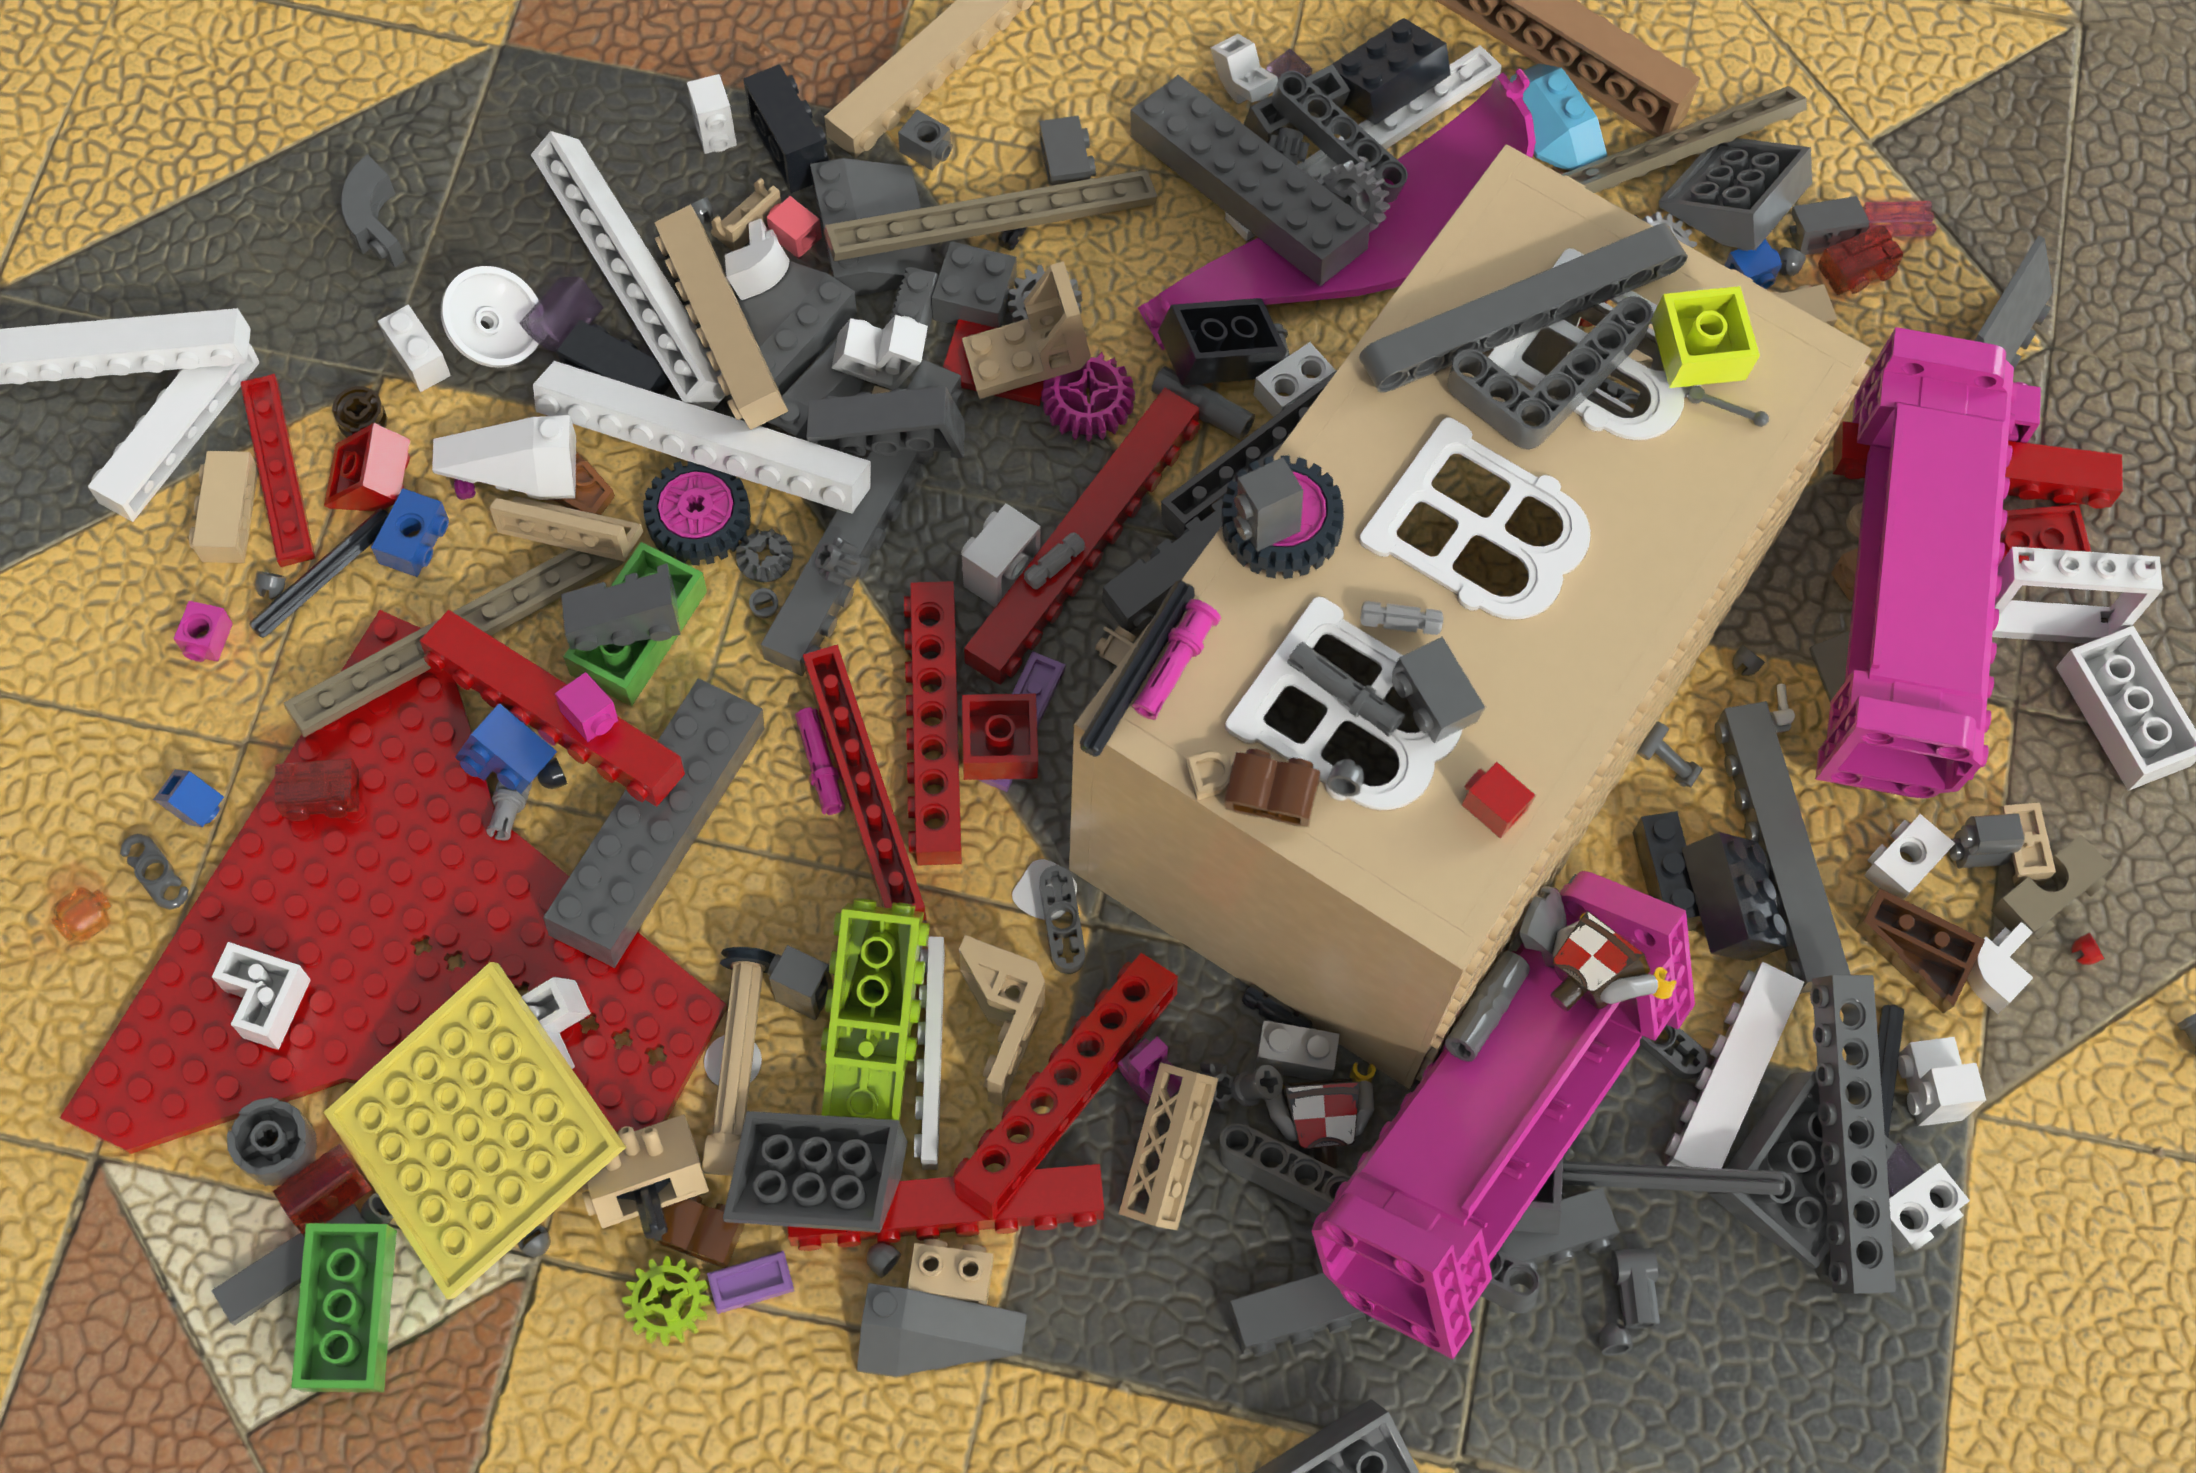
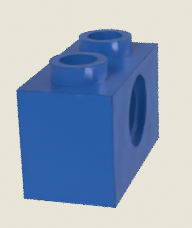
(410, 514)

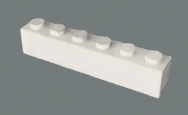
(166, 435)
(1736, 1070)

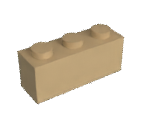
(224, 507)

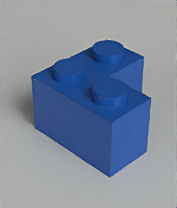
(507, 748)

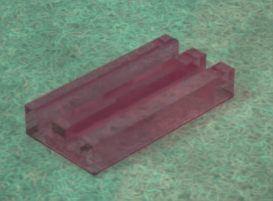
(1899, 212)

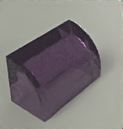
(560, 311)

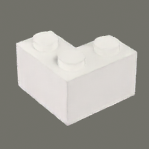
(880, 354)
(269, 992)
(557, 1006)
(1938, 1082)

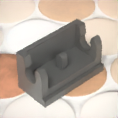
(1827, 224)

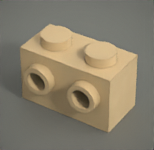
(951, 1271)

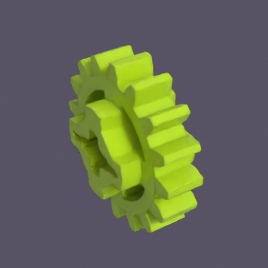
(681, 1295)

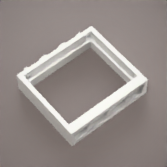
(2074, 570)

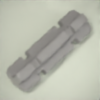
(1054, 560)
(1401, 617)

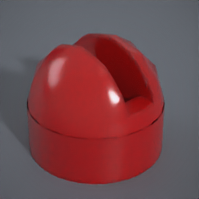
(2090, 949)

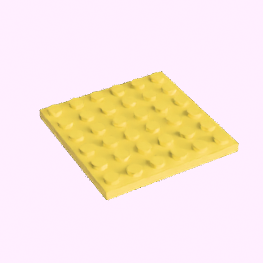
(473, 1130)

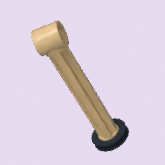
(737, 1056)

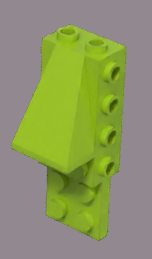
(872, 1008)

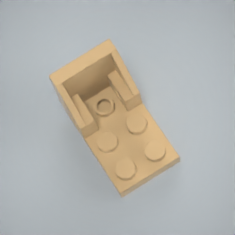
(1034, 348)
(1011, 996)

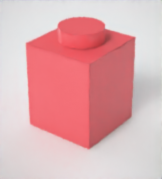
(794, 226)

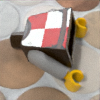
(1602, 967)
(1324, 1112)

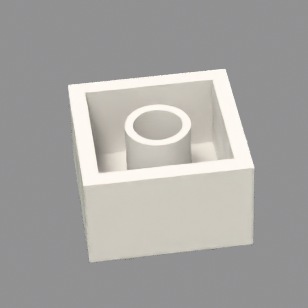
(999, 553)

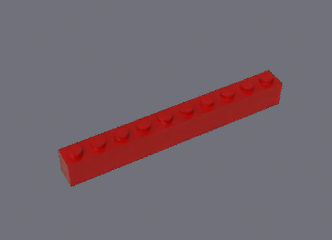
(1098, 520)

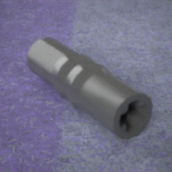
(1213, 406)
(1487, 1006)

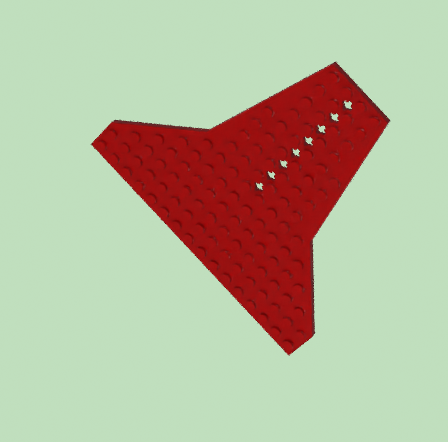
(348, 909)

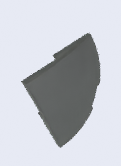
(1543, 922)

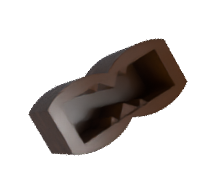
(1272, 788)
(700, 1231)

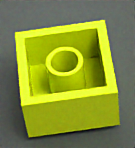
(1705, 337)

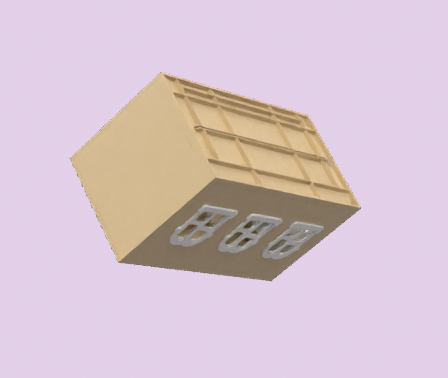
(1666, 511)

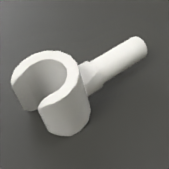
(1784, 717)

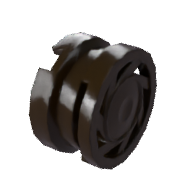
(357, 409)

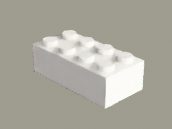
(2130, 707)

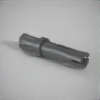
(1351, 693)

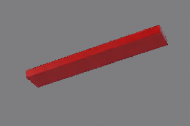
(277, 470)

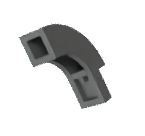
(361, 200)

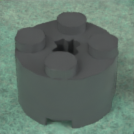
(252, 1141)

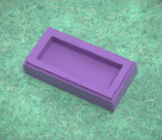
(750, 1282)

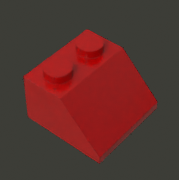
(367, 470)

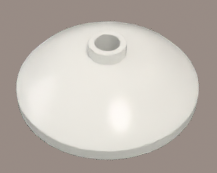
(498, 299)

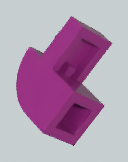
(1142, 1065)

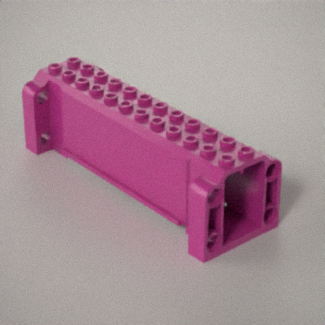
(1924, 568)
(1485, 1134)

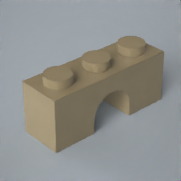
(2078, 871)

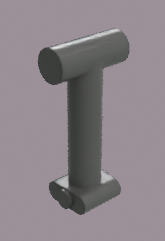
(1686, 771)

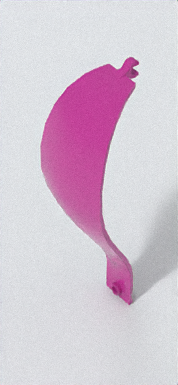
(1437, 183)

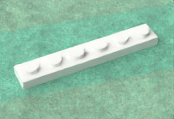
(929, 1069)

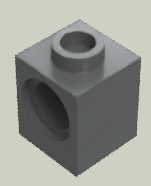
(921, 129)

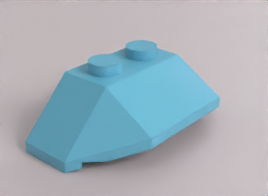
(1562, 119)

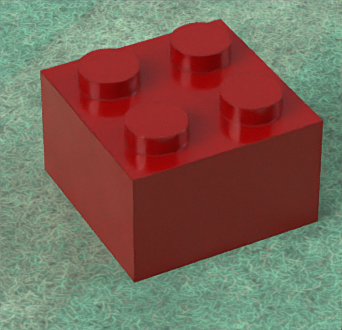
(1000, 736)

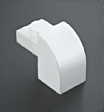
(1241, 71)
(757, 265)
(1994, 974)

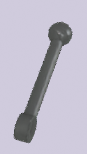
(1697, 395)

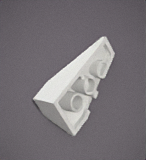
(518, 455)

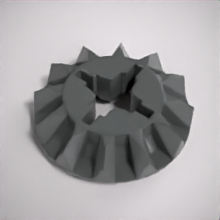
(773, 566)

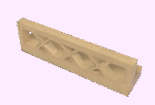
(565, 527)
(1175, 1148)

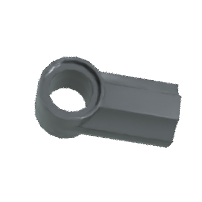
(1636, 1275)

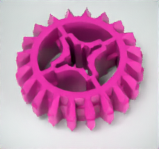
(1108, 389)

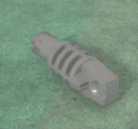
(507, 805)

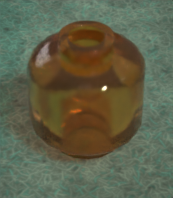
(81, 914)

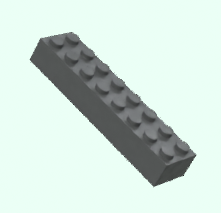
(1250, 180)
(645, 843)

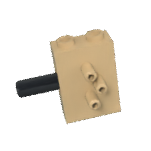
(650, 1173)

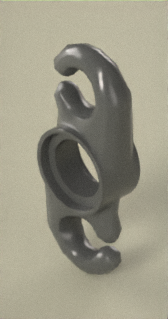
(157, 887)

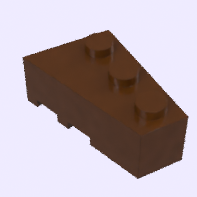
(1920, 946)

